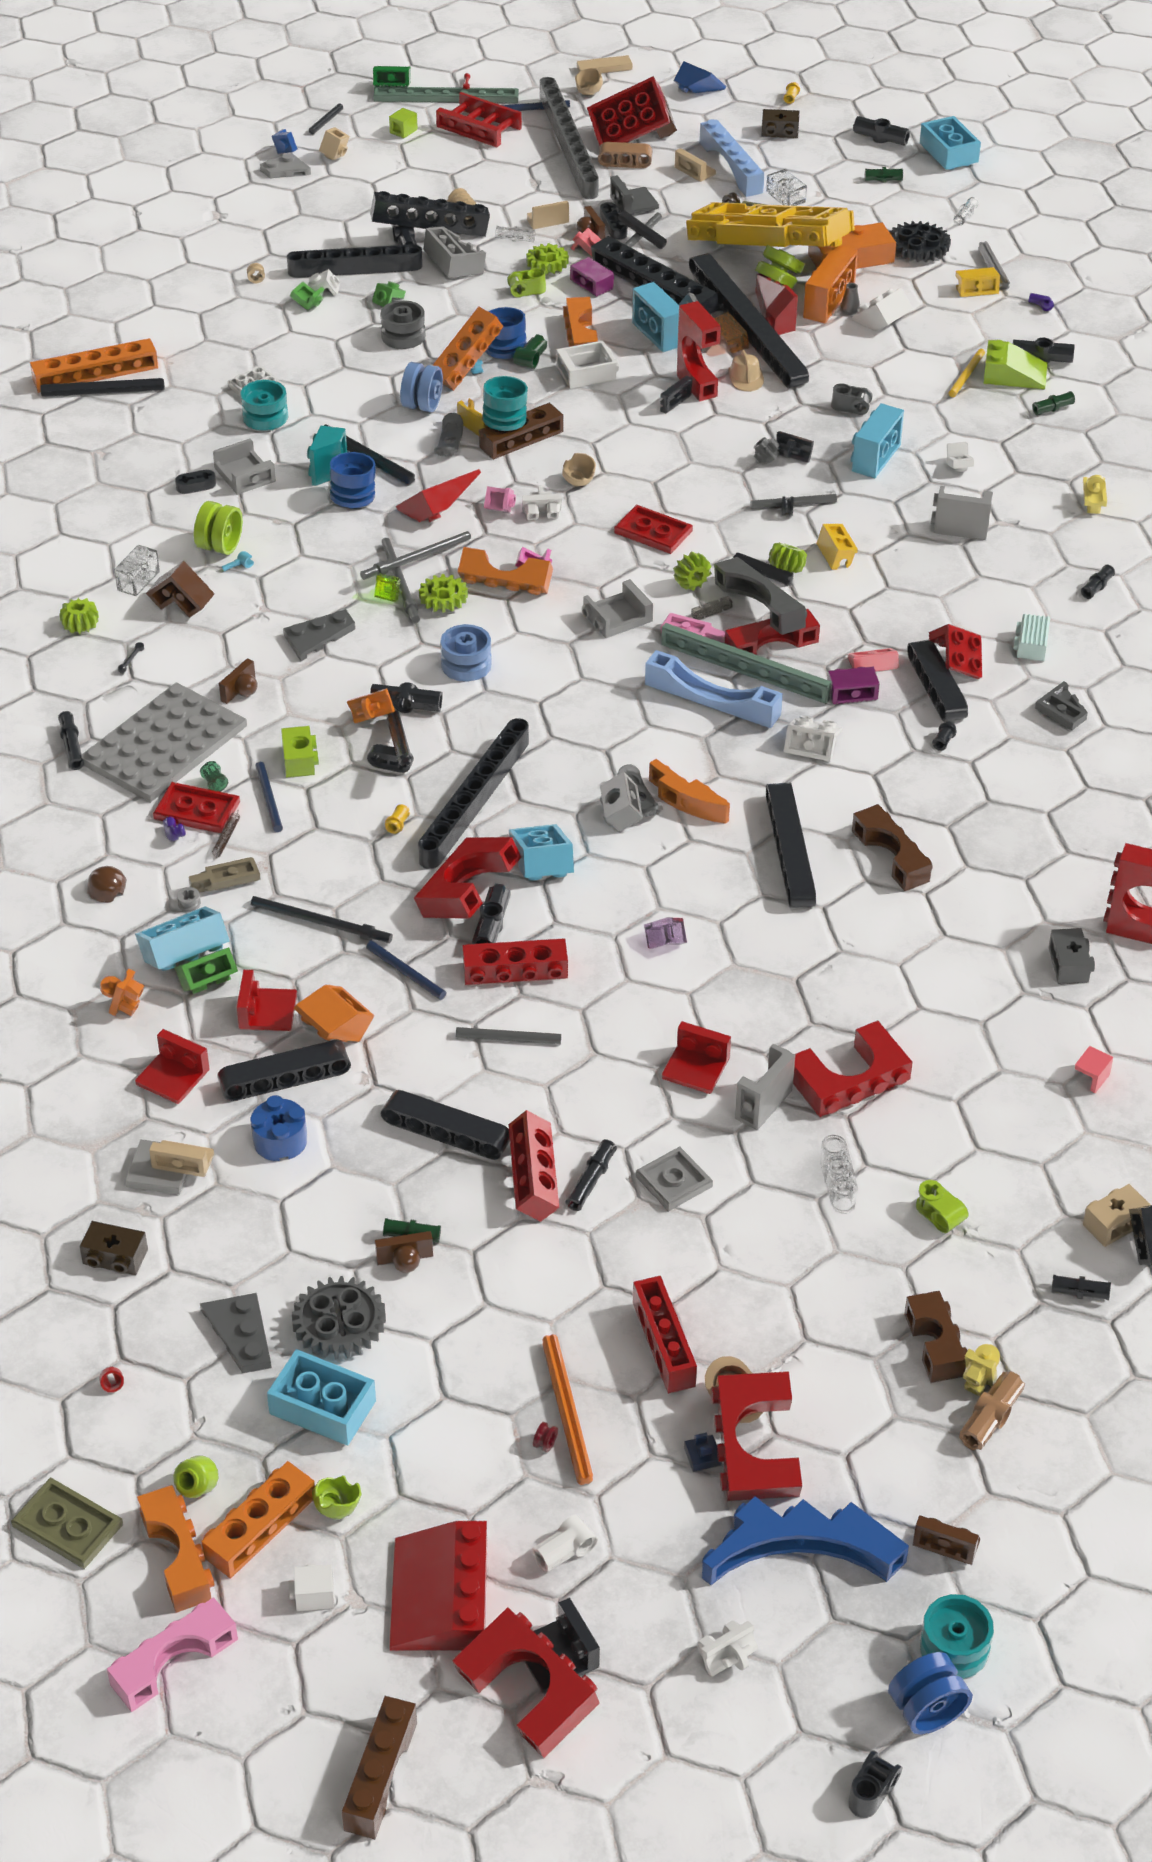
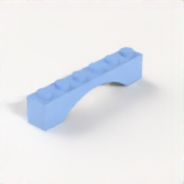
(746, 172)
(672, 676)

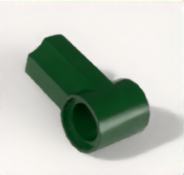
(529, 354)

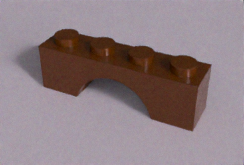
(877, 828)
(371, 1784)

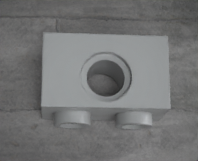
(620, 802)

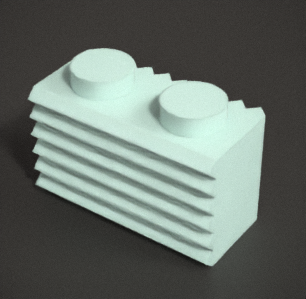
(1032, 637)

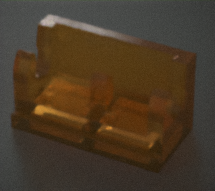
(733, 332)

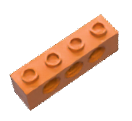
(468, 346)
(255, 1533)

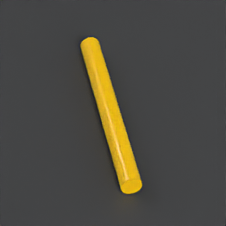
(966, 373)

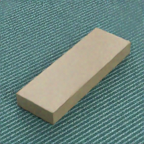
(607, 65)

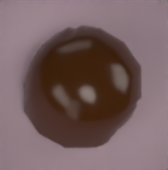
(106, 883)

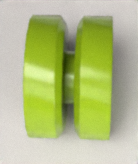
(781, 264)
(218, 527)

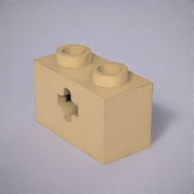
(1110, 1216)

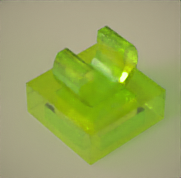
(387, 587)

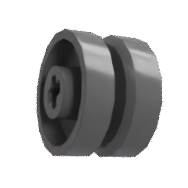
(403, 324)

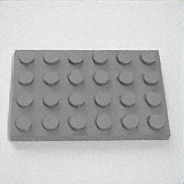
(163, 741)

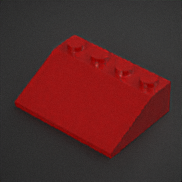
(629, 113)
(439, 1587)

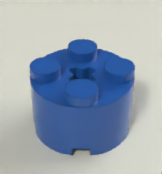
(279, 1128)

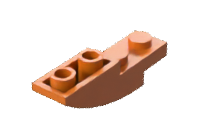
(688, 797)

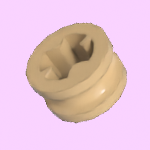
(251, 270)

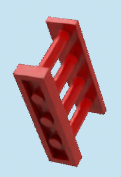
(475, 129)

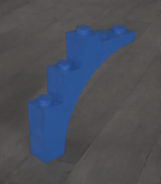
(804, 1529)

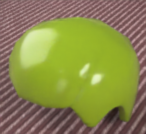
(336, 1497)

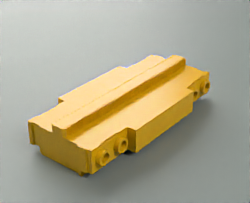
(770, 224)

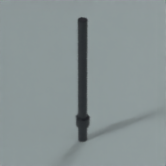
(365, 931)

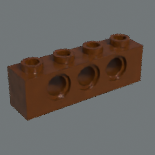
(540, 424)

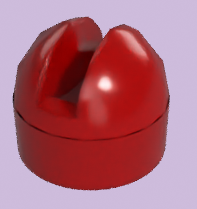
(104, 1379)

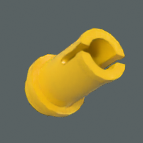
(792, 91)
(395, 822)

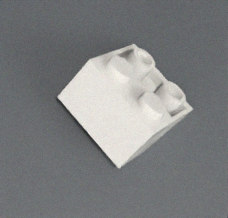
(883, 310)

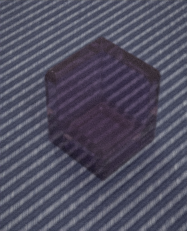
(665, 932)

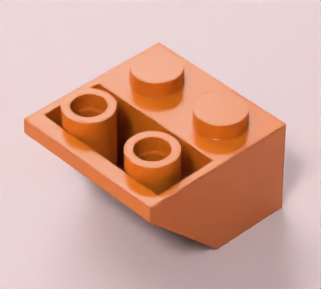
(335, 1014)

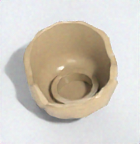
(589, 81)
(579, 469)

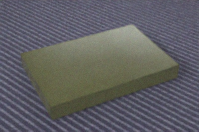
(67, 1523)

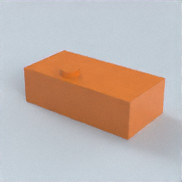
(873, 244)
(828, 283)

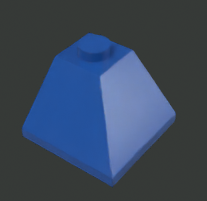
(697, 79)

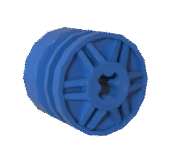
(511, 335)
(352, 479)

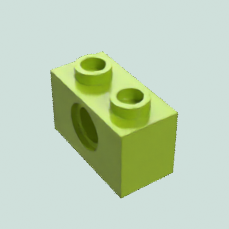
(299, 752)

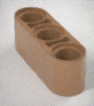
(633, 151)

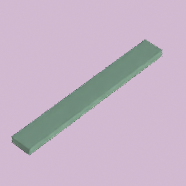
(443, 94)
(746, 663)

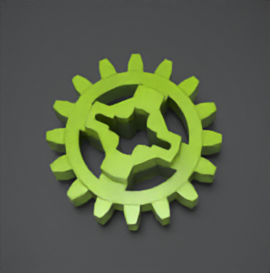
(548, 258)
(444, 591)

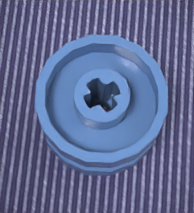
(421, 387)
(466, 652)

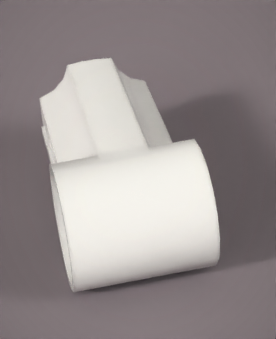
(571, 1539)

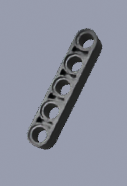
(937, 680)
(283, 1070)
(446, 1124)

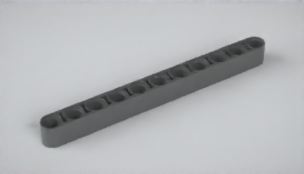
(569, 138)

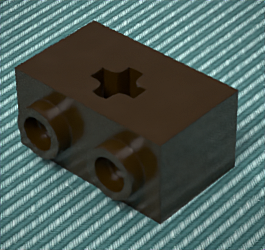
(780, 123)
(113, 1248)

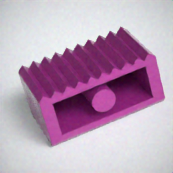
(592, 276)
(853, 685)

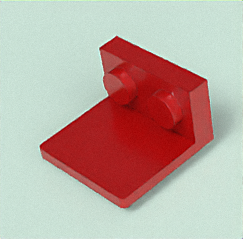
(962, 649)
(264, 1007)
(698, 1058)
(175, 1068)

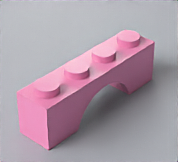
(203, 1630)

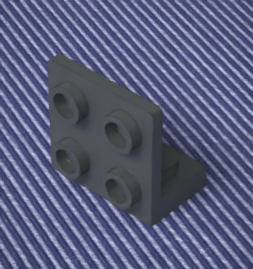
(631, 200)

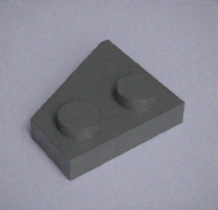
(1062, 707)

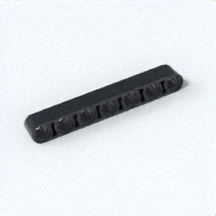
(355, 260)
(790, 845)

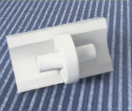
(541, 502)
(728, 1649)

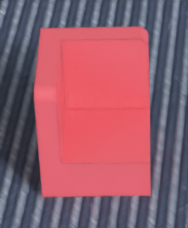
(1096, 1065)

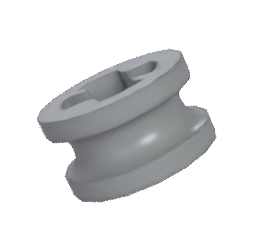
(188, 893)

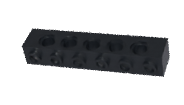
(419, 219)

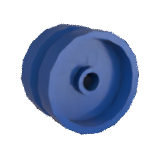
(930, 1693)

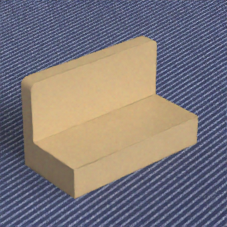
(692, 165)
(549, 215)
(181, 1157)

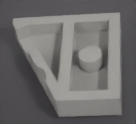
(284, 166)

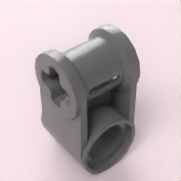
(849, 399)

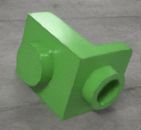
(384, 293)
(307, 296)

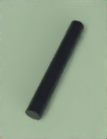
(326, 118)

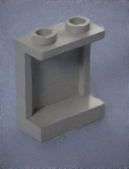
(243, 467)
(961, 514)
(619, 611)
(759, 1100)

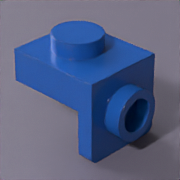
(284, 142)

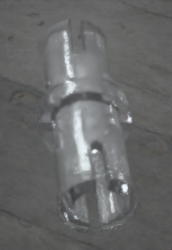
(971, 204)
(515, 234)

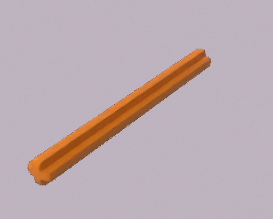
(567, 1410)

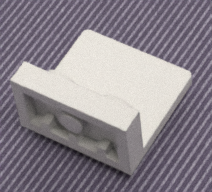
(811, 738)

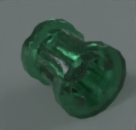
(212, 774)

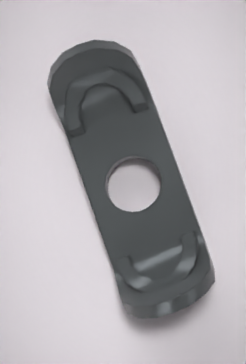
(451, 429)
(649, 805)

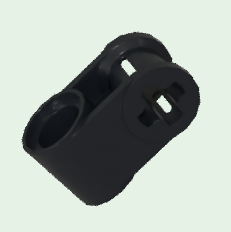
(875, 1780)

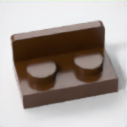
(946, 1539)

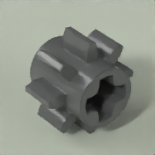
(766, 450)

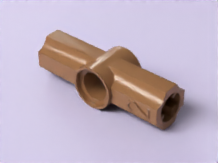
(992, 1410)

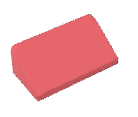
(881, 659)

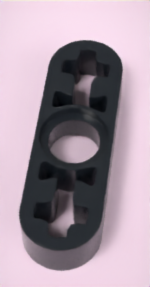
(609, 214)

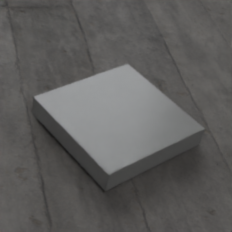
(144, 1177)
(674, 1178)

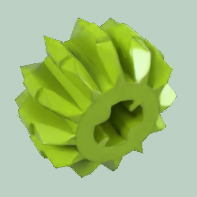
(787, 557)
(692, 571)
(79, 615)

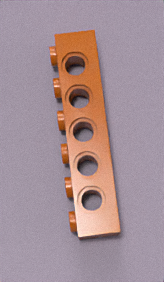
(96, 364)

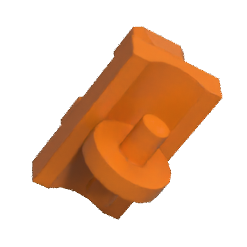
(371, 706)
(123, 993)

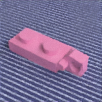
(696, 626)

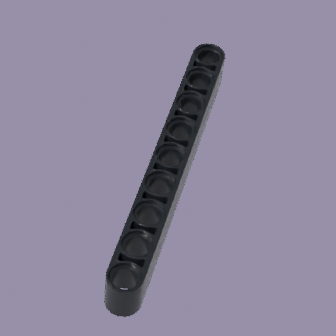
(473, 793)

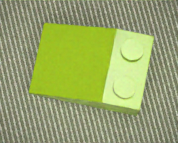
(1013, 366)

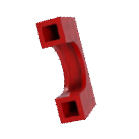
(695, 332)
(447, 894)
(1127, 915)
(831, 1091)
(743, 1473)
(512, 1641)

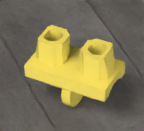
(1094, 493)
(981, 1368)

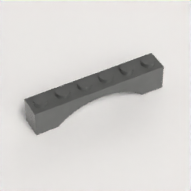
(740, 578)

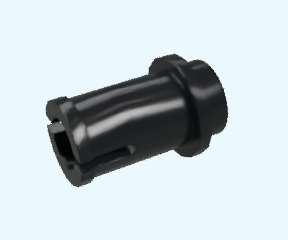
(946, 731)

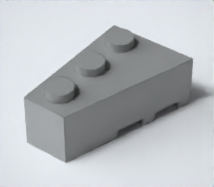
(451, 254)

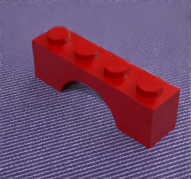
(754, 635)

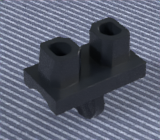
(794, 446)

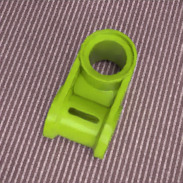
(528, 283)
(940, 1208)

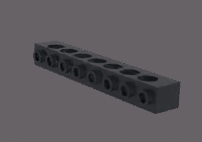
(641, 270)

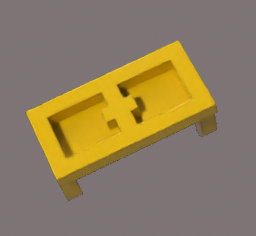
(978, 282)
(471, 418)
(836, 545)

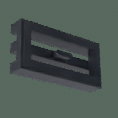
(676, 394)

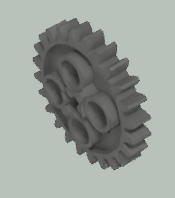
(318, 1324)

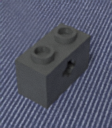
(1070, 956)

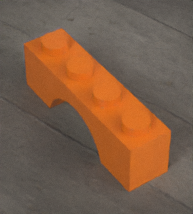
(577, 316)
(531, 576)
(164, 1519)

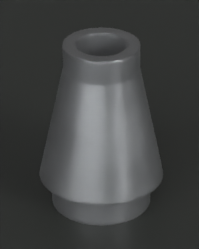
(850, 300)

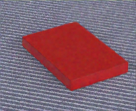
(653, 529)
(197, 807)

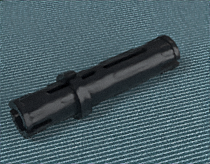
(69, 733)
(595, 1168)

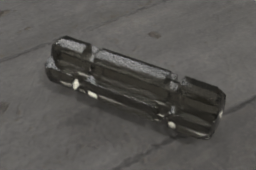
(712, 608)

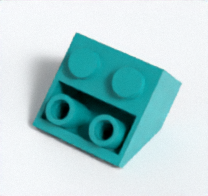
(326, 445)

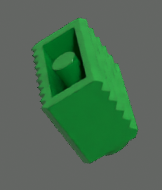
(391, 75)

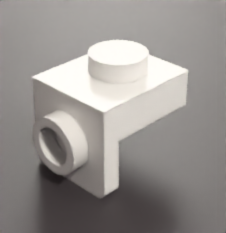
(325, 280)
(958, 456)

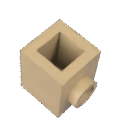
(334, 143)

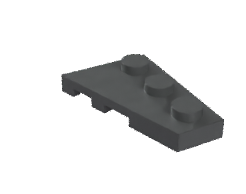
(314, 633)
(241, 1329)

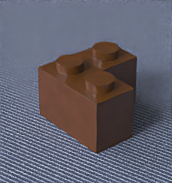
(183, 588)

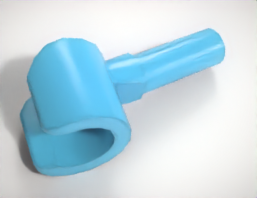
(477, 367)
(242, 558)

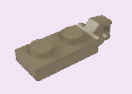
(225, 875)

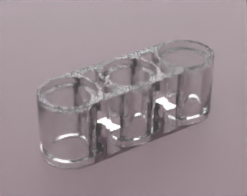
(838, 1174)

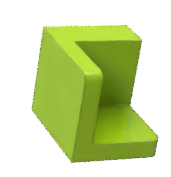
(403, 123)

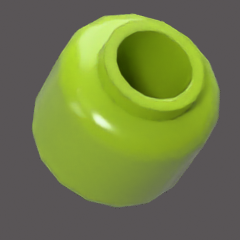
(195, 1476)

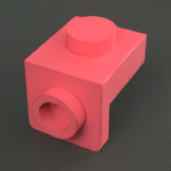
(585, 240)

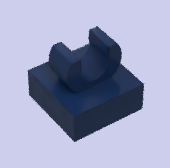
(702, 1452)

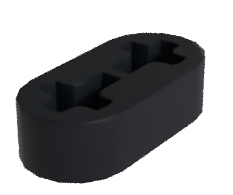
(195, 481)
(385, 758)

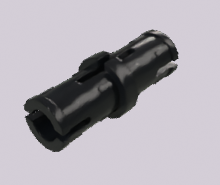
(1103, 575)
(1081, 1287)

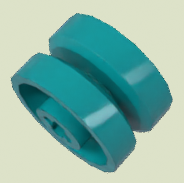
(264, 405)
(959, 1629)

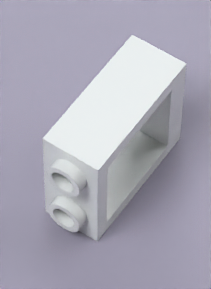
(573, 356)

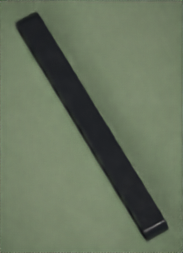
(759, 331)

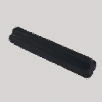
(642, 229)
(767, 569)

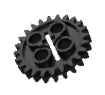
(920, 241)

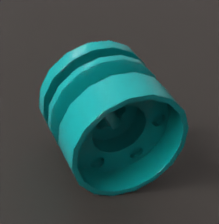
(504, 403)

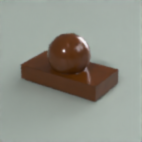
(591, 221)
(239, 681)
(404, 1250)

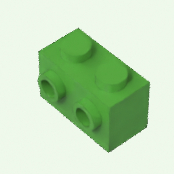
(206, 969)

